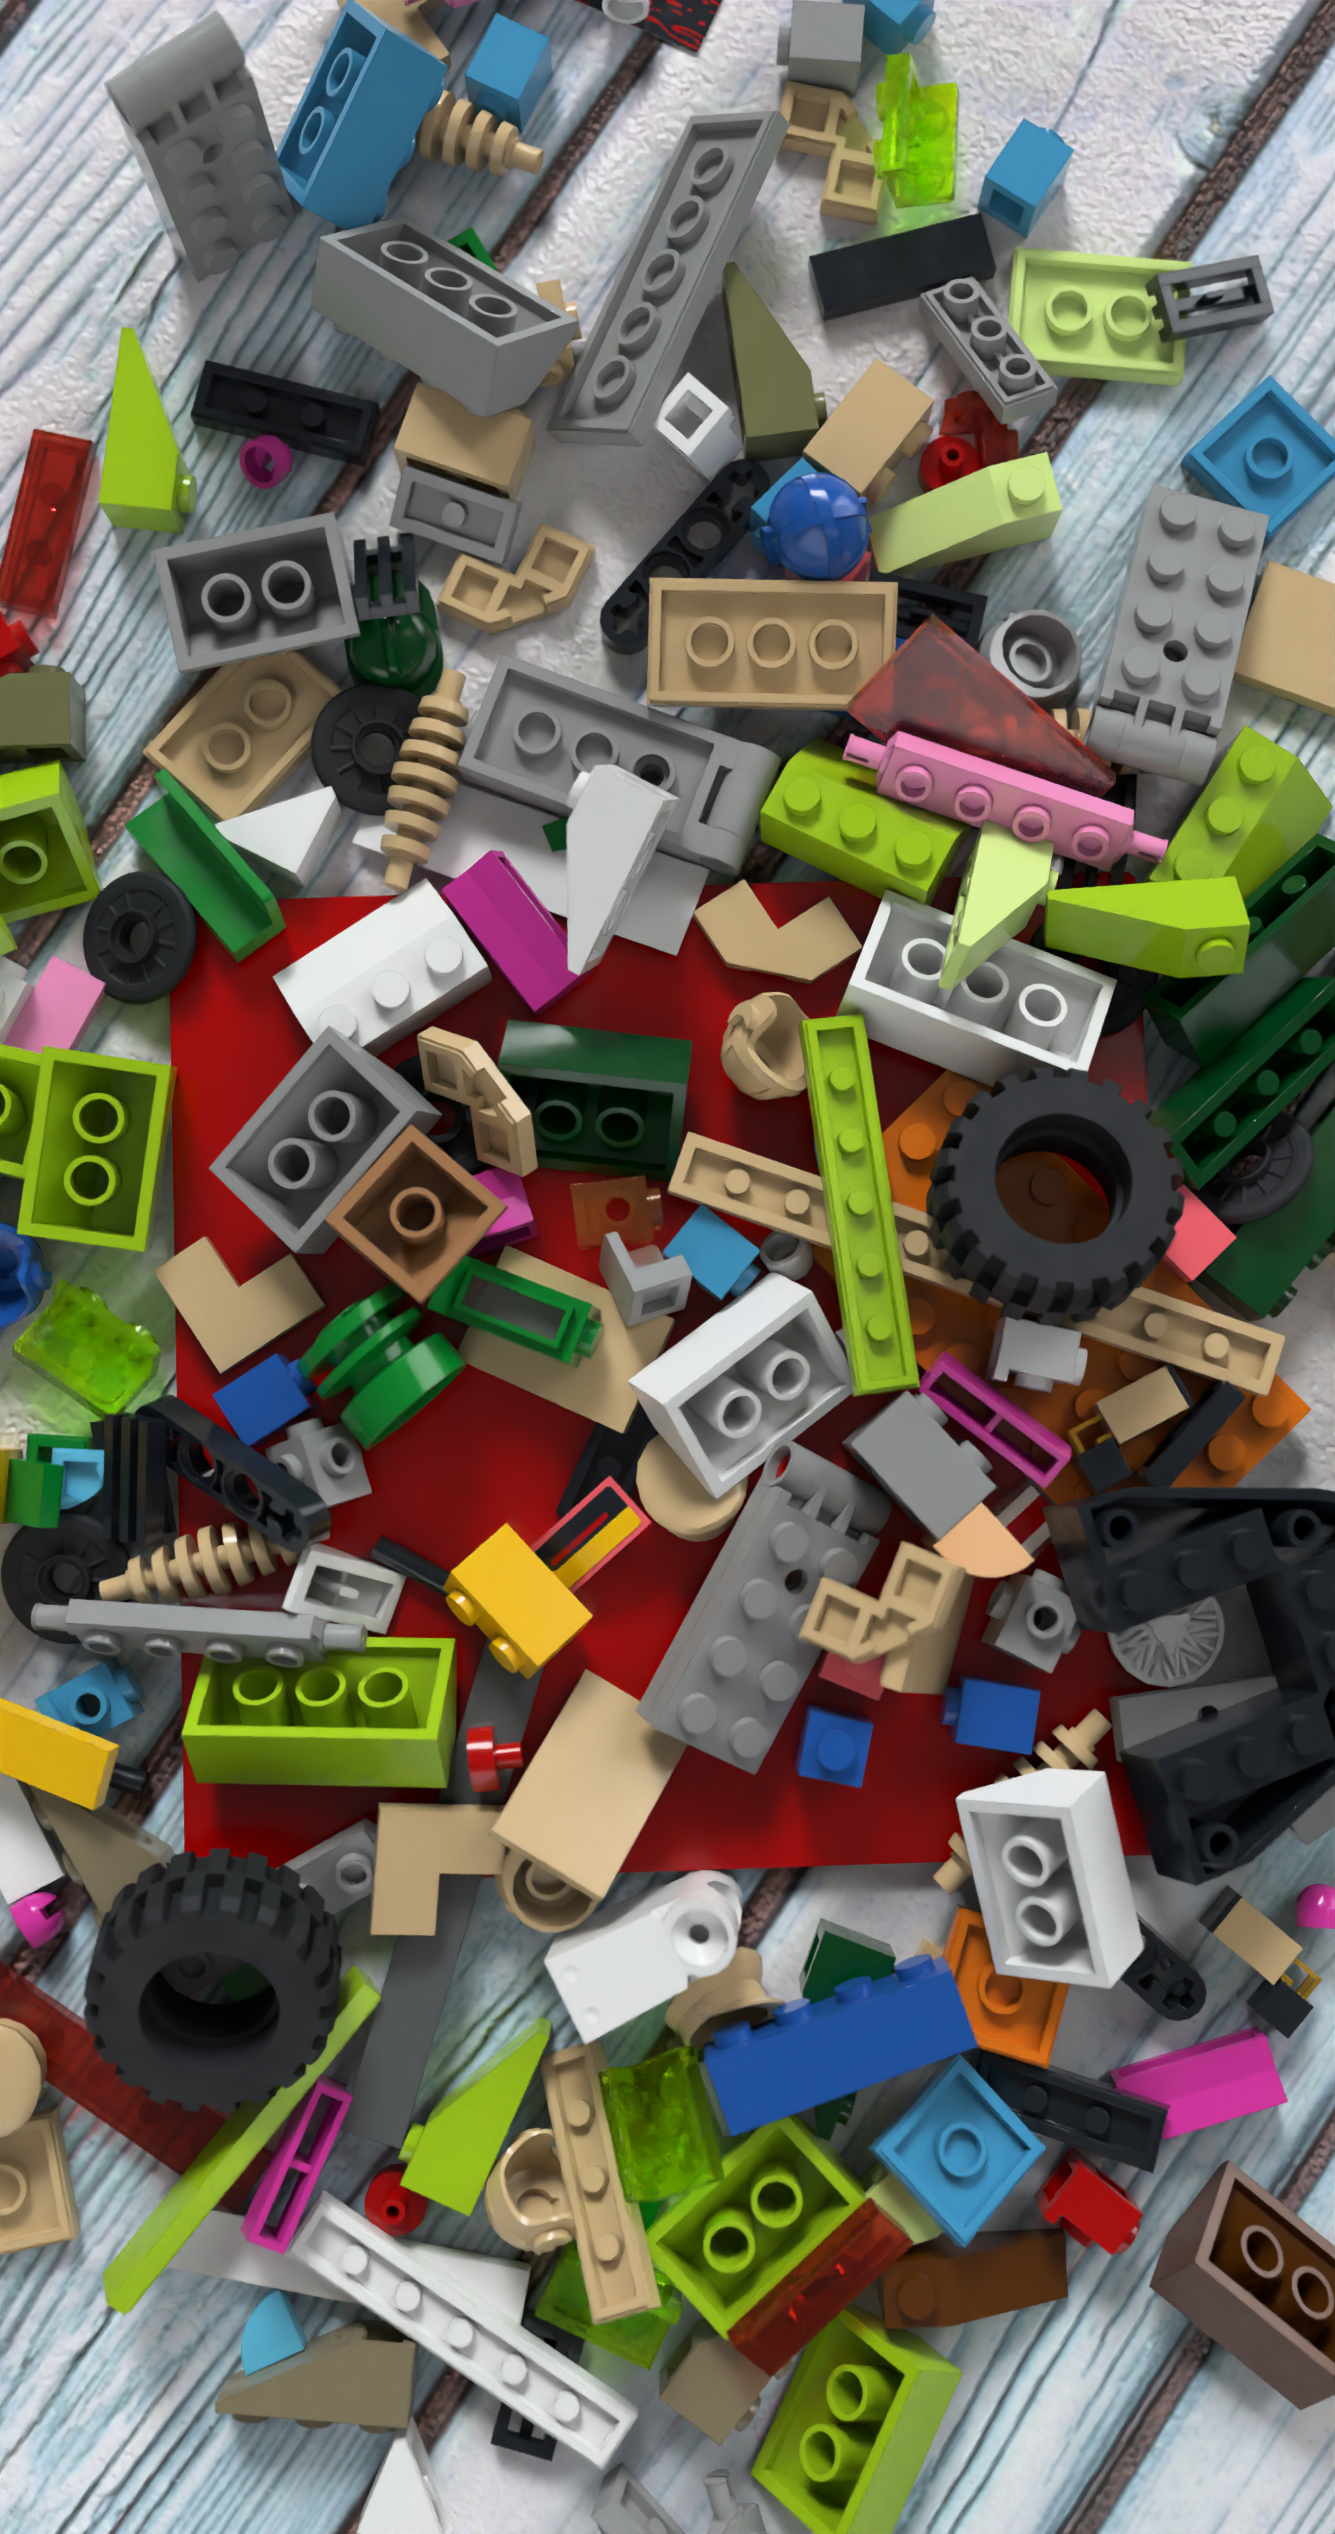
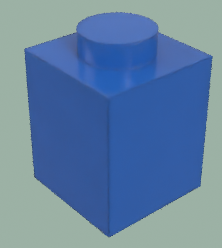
(267, 1400)
(991, 1713)
(833, 1745)

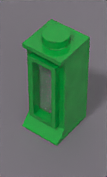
(519, 1311)

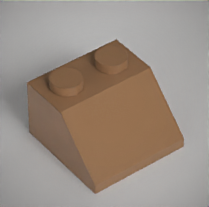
(415, 1214)

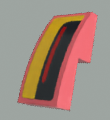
(591, 1534)

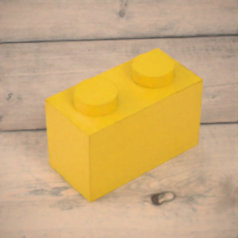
(515, 1602)

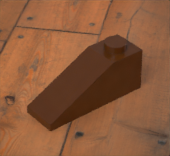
(992, 2275)

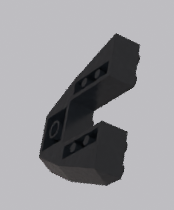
(1246, 1773)

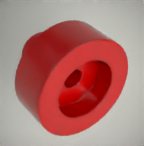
(946, 461)
(489, 1757)
(392, 2205)

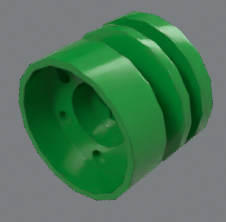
(380, 1364)

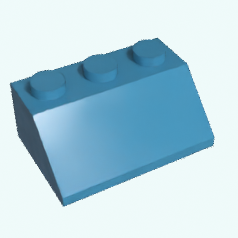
(358, 118)

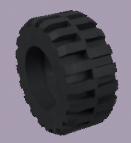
(1089, 1127)
(198, 2048)

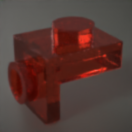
(970, 415)

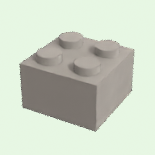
(920, 1463)

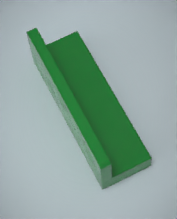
(207, 869)

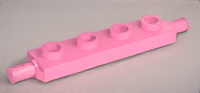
(980, 790)

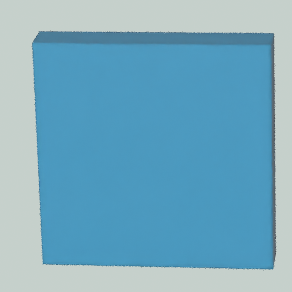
(1265, 457)
(957, 2149)

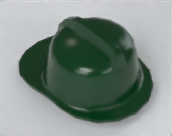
(400, 648)

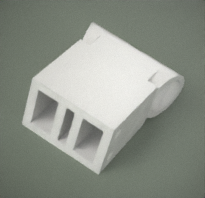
(646, 1949)

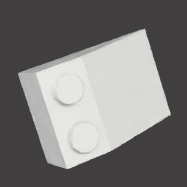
(608, 848)

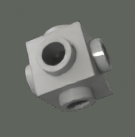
(323, 1460)
(1012, 1623)

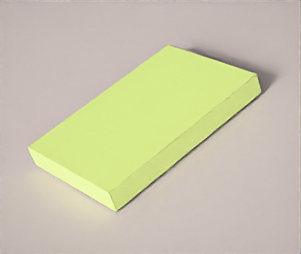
(1093, 315)

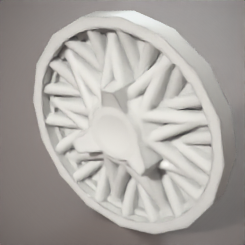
(1173, 1646)

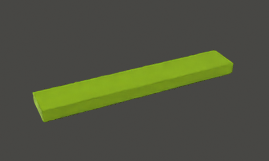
(858, 1205)
(225, 2160)

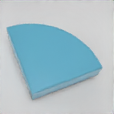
(81, 1476)
(271, 2332)

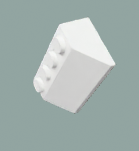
(999, 1021)

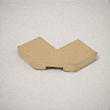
(828, 126)
(500, 600)
(750, 940)
(465, 1073)
(909, 1608)

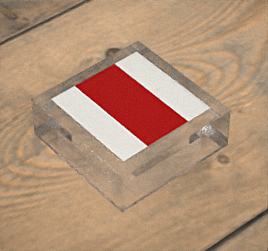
(1023, 1516)

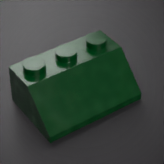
(600, 1097)

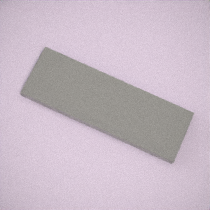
(667, 278)

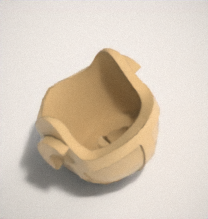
(764, 1047)
(528, 2194)

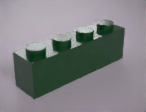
(1287, 937)
(1250, 1080)
(1270, 1253)

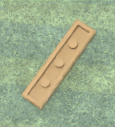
(605, 2227)

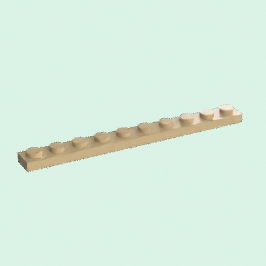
(1143, 1324)

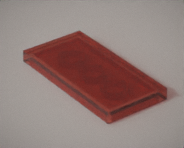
(961, 701)

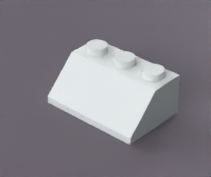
(386, 972)
(745, 1382)
(1052, 1877)

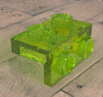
(918, 136)
(89, 1351)
(660, 2127)
(632, 2338)

